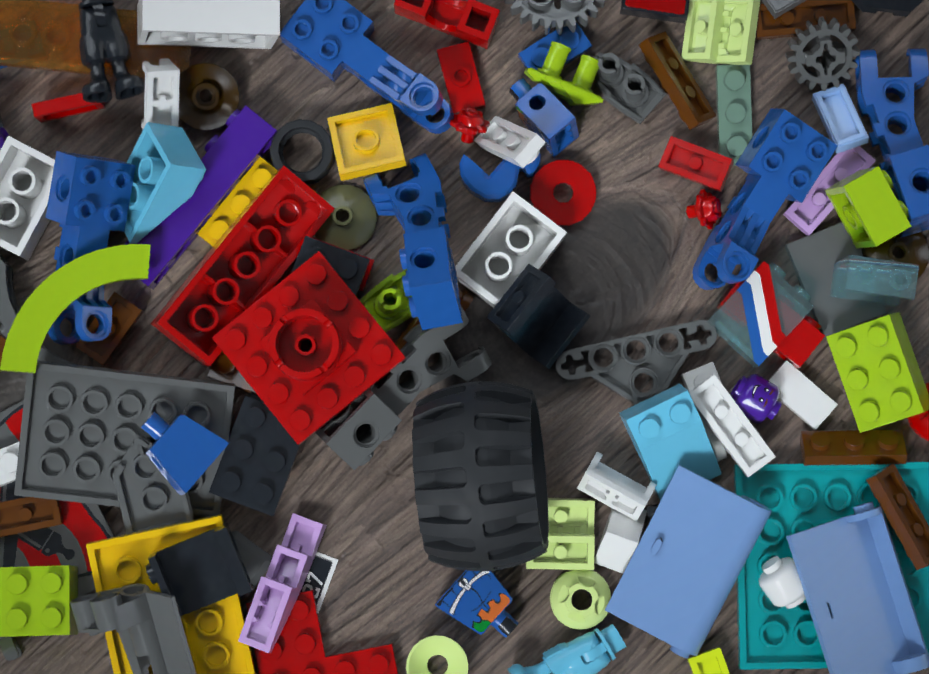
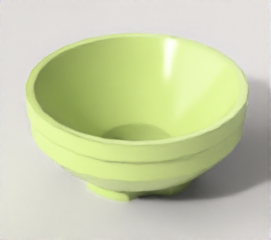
(562, 593)
(437, 645)

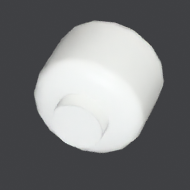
(782, 582)

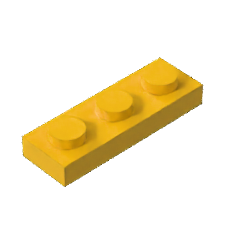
(237, 201)

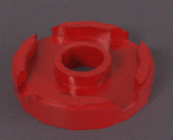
(576, 178)

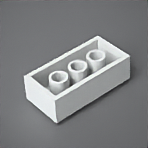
(209, 23)

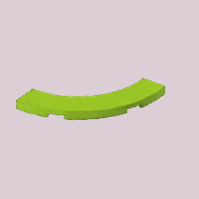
(60, 291)

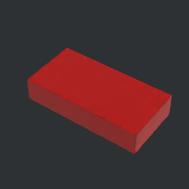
(63, 107)

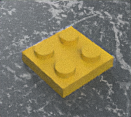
(366, 142)

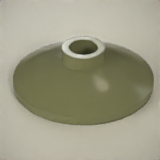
(361, 218)

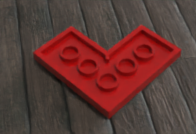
(302, 648)

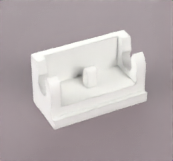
(161, 93)
(615, 489)

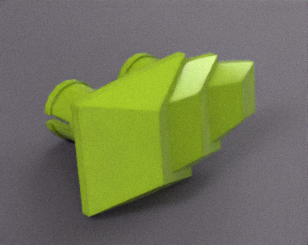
(575, 92)
(388, 302)

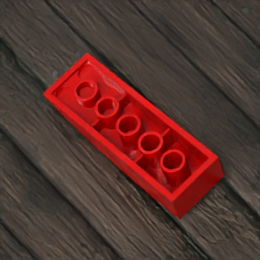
(243, 264)

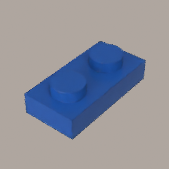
(535, 54)

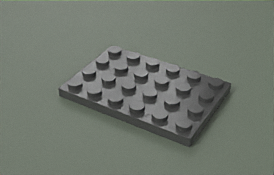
(86, 419)

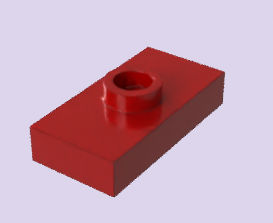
(461, 77)
(696, 164)

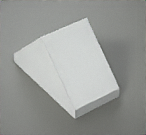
(619, 541)

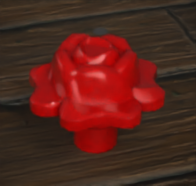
(469, 123)
(706, 209)

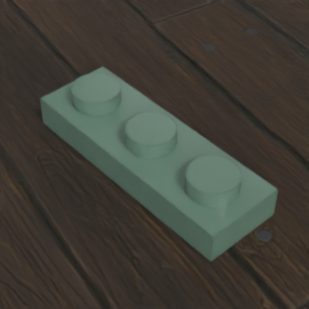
(733, 109)

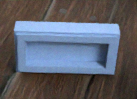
(840, 118)

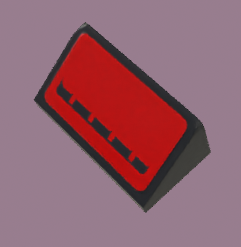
(663, 10)

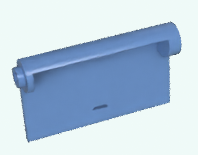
(683, 582)
(859, 595)

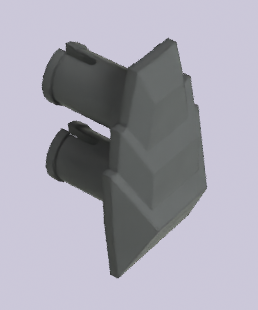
(627, 87)

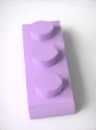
(816, 204)

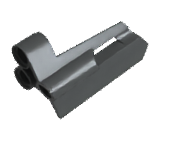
(146, 625)

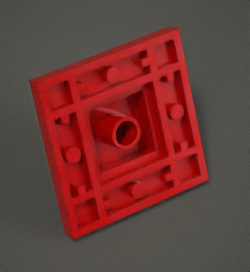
(345, 357)

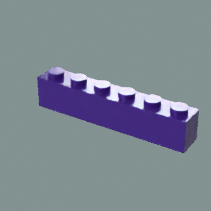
(225, 163)

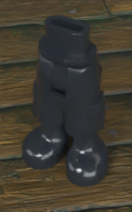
(103, 43)

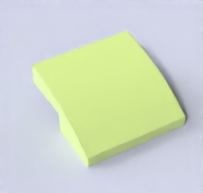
(721, 31)
(569, 535)

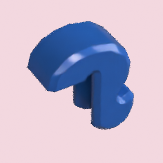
(499, 183)

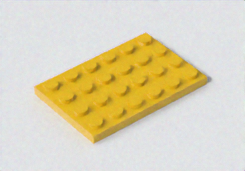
(210, 631)

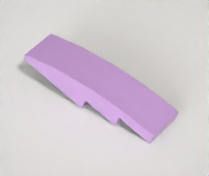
(282, 583)

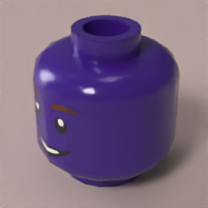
(756, 398)

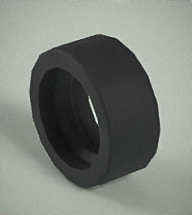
(308, 127)

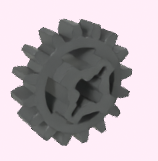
(811, 46)

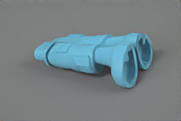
(579, 656)

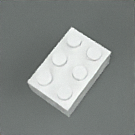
(23, 196)
(505, 247)

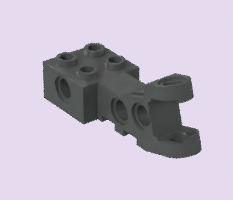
(375, 413)

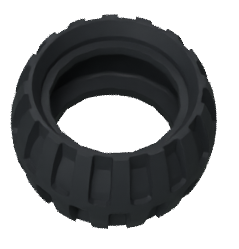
(480, 476)

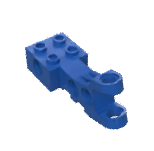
(336, 37)
(903, 154)
(780, 165)
(88, 201)
(427, 252)

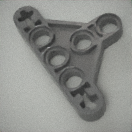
(656, 363)

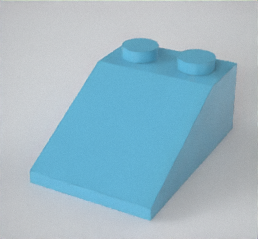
(163, 177)
(670, 434)

